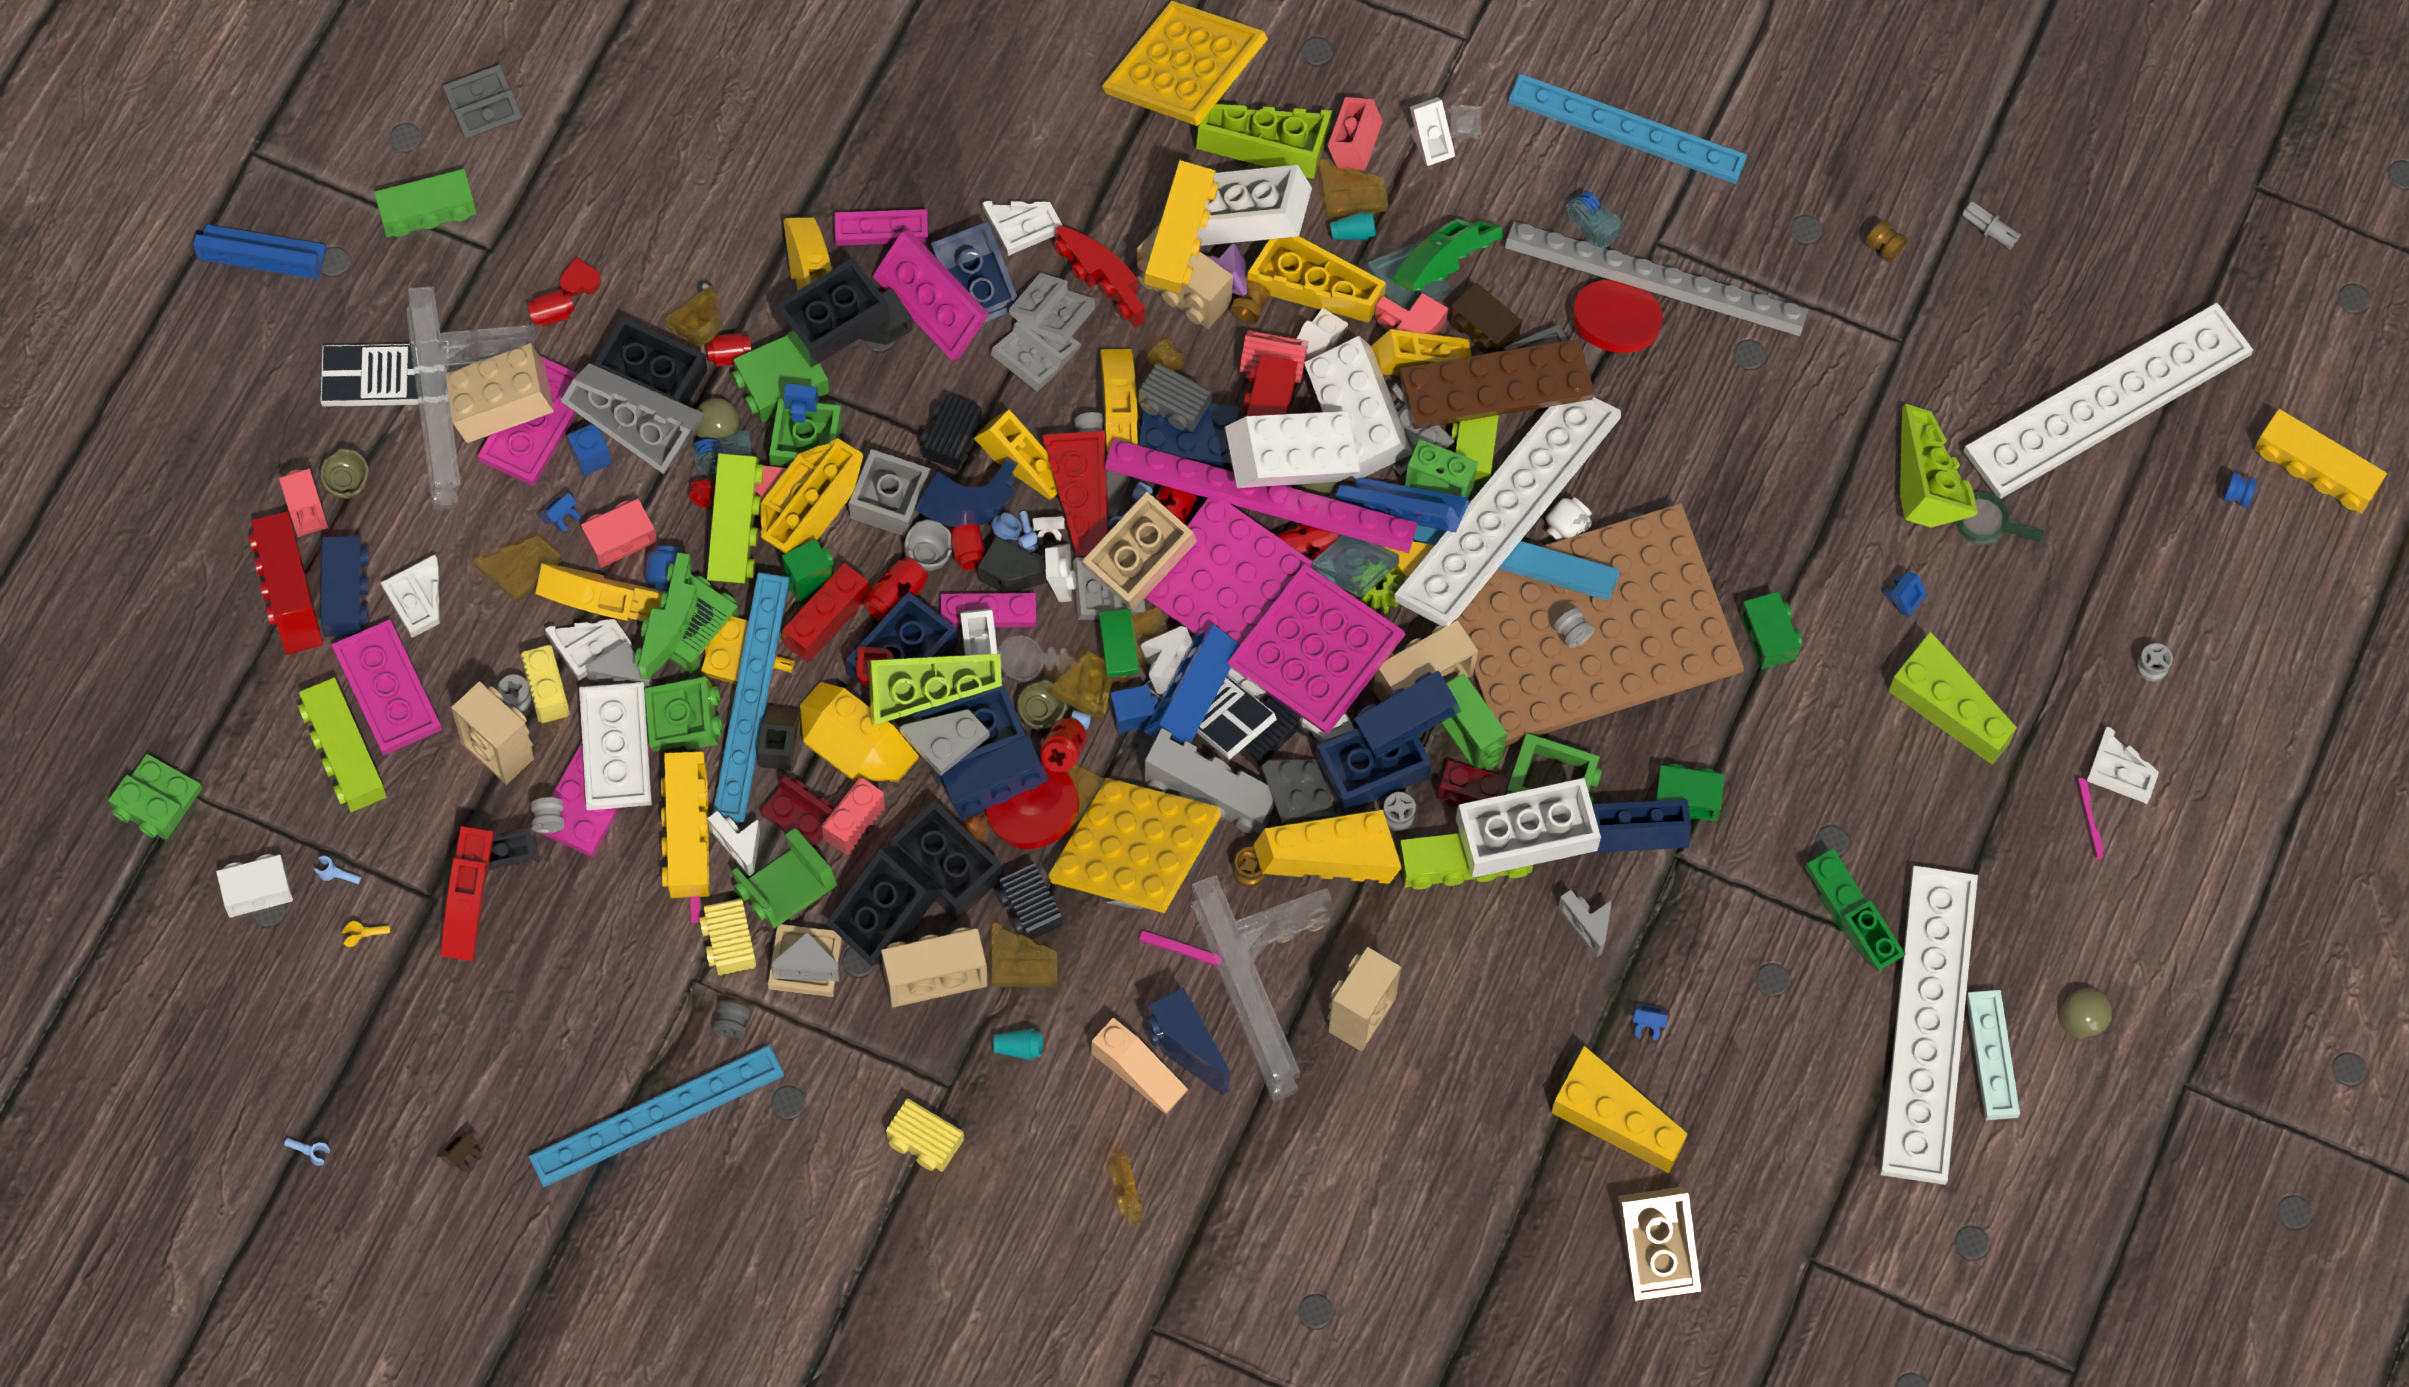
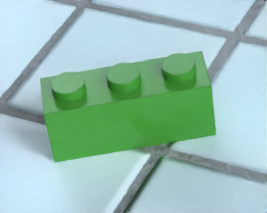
(425, 203)

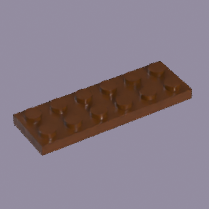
(1496, 383)

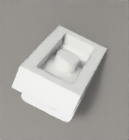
(1431, 131)
(1322, 333)
(979, 632)
(1165, 655)
(741, 845)

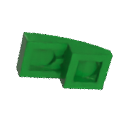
(1118, 643)

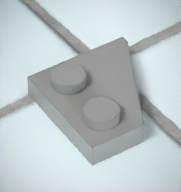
(945, 738)

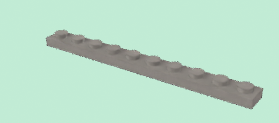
(1657, 278)

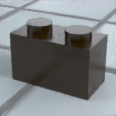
(1484, 320)

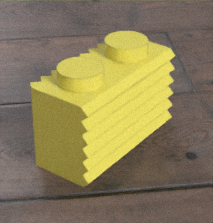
(545, 684)
(729, 937)
(924, 1136)

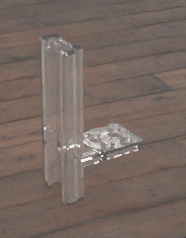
(432, 358)
(1235, 949)

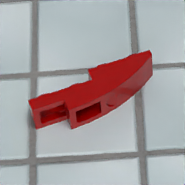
(1100, 266)
(466, 894)

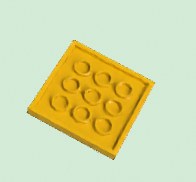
(1184, 63)
(1135, 845)

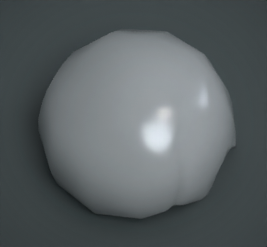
(928, 544)

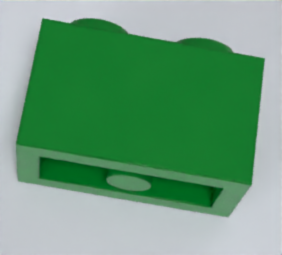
(808, 570)
(1770, 630)
(1700, 787)

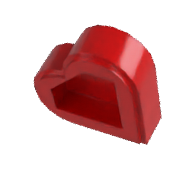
(580, 278)
(866, 654)

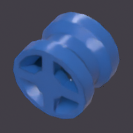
(2240, 489)

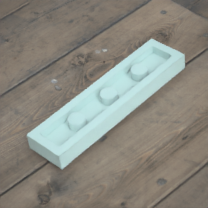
(1993, 1055)

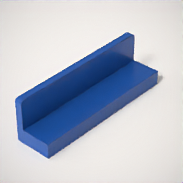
(260, 251)
(1414, 504)
(1194, 685)

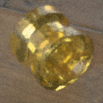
(1166, 355)

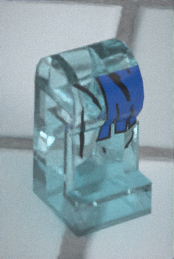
(1594, 219)
(707, 450)

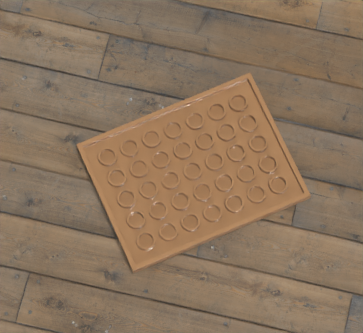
(1648, 640)

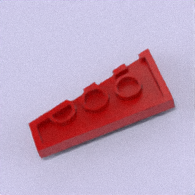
(1082, 485)

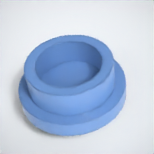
(1006, 527)

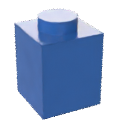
(589, 449)
(1133, 708)

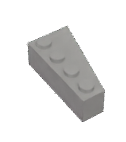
(633, 415)
(1187, 774)

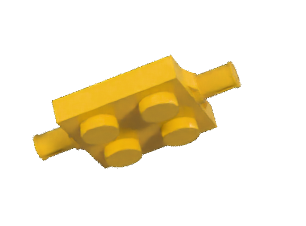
(726, 652)

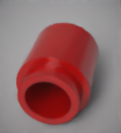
(551, 308)
(727, 347)
(967, 546)

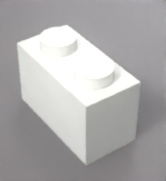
(254, 885)

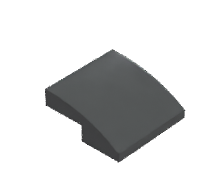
(482, 102)

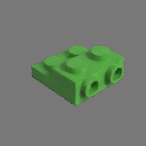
(683, 715)
(154, 797)

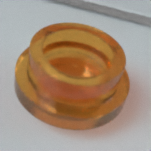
(978, 826)

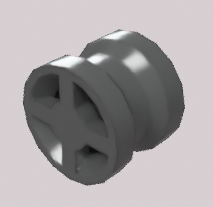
(731, 1020)

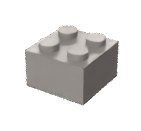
(889, 493)

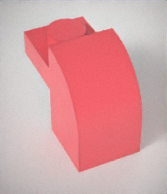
(1424, 317)

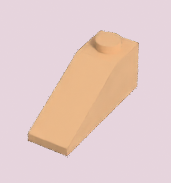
(1137, 1065)

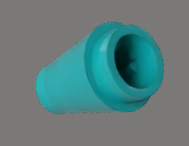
(1354, 227)
(1021, 1044)

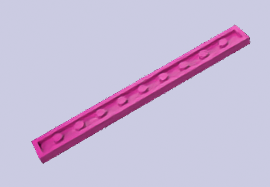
(1271, 500)

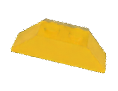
(809, 495)
(841, 733)

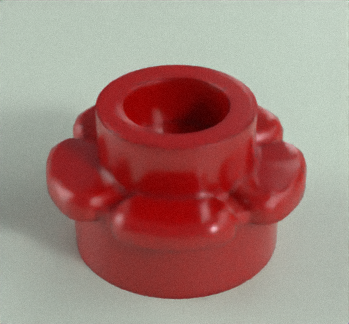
(702, 493)

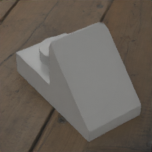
(1589, 926)

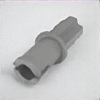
(1991, 225)

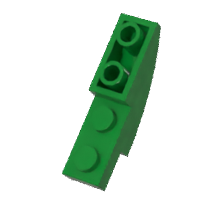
(1441, 250)
(1852, 912)

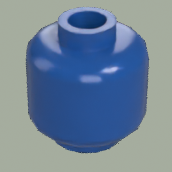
(658, 564)

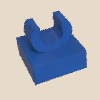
(800, 400)
(558, 509)
(1907, 593)
(1649, 1016)

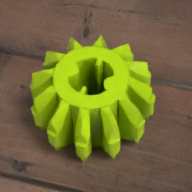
(1382, 598)

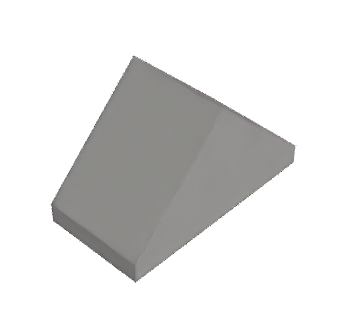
(616, 668)
(806, 962)

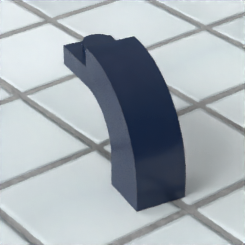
(962, 505)

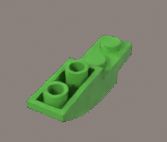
(668, 626)

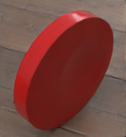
(1617, 316)
(1037, 815)

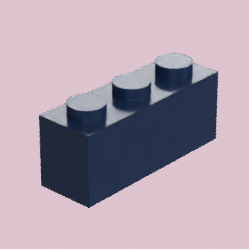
(344, 586)
(1407, 713)
(995, 777)
(1643, 825)

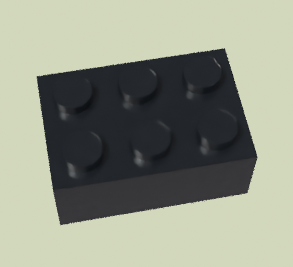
(832, 312)
(653, 361)
(950, 858)
(884, 904)

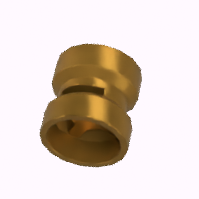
(1886, 241)
(1249, 306)
(1247, 860)

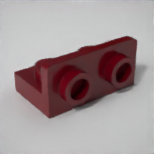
(1468, 784)
(798, 809)

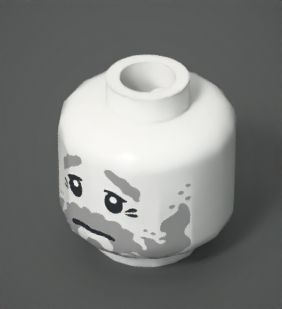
(1568, 519)

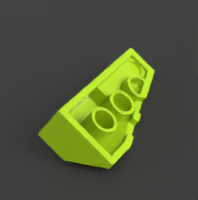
(1929, 479)

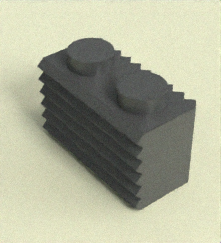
(1174, 397)

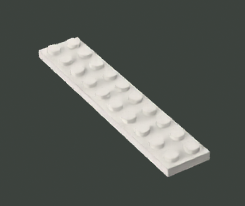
(2107, 400)
(1506, 509)
(1929, 1025)

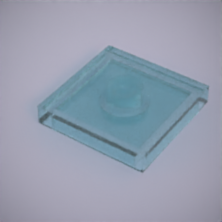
(1387, 266)
(1355, 564)

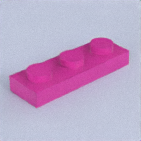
(879, 226)
(1007, 608)

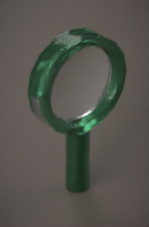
(1993, 522)

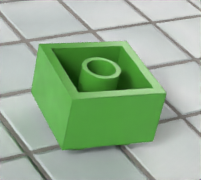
(793, 438)

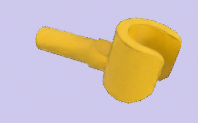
(359, 931)

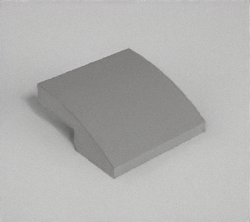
(1051, 308)
(1033, 356)
(1094, 596)

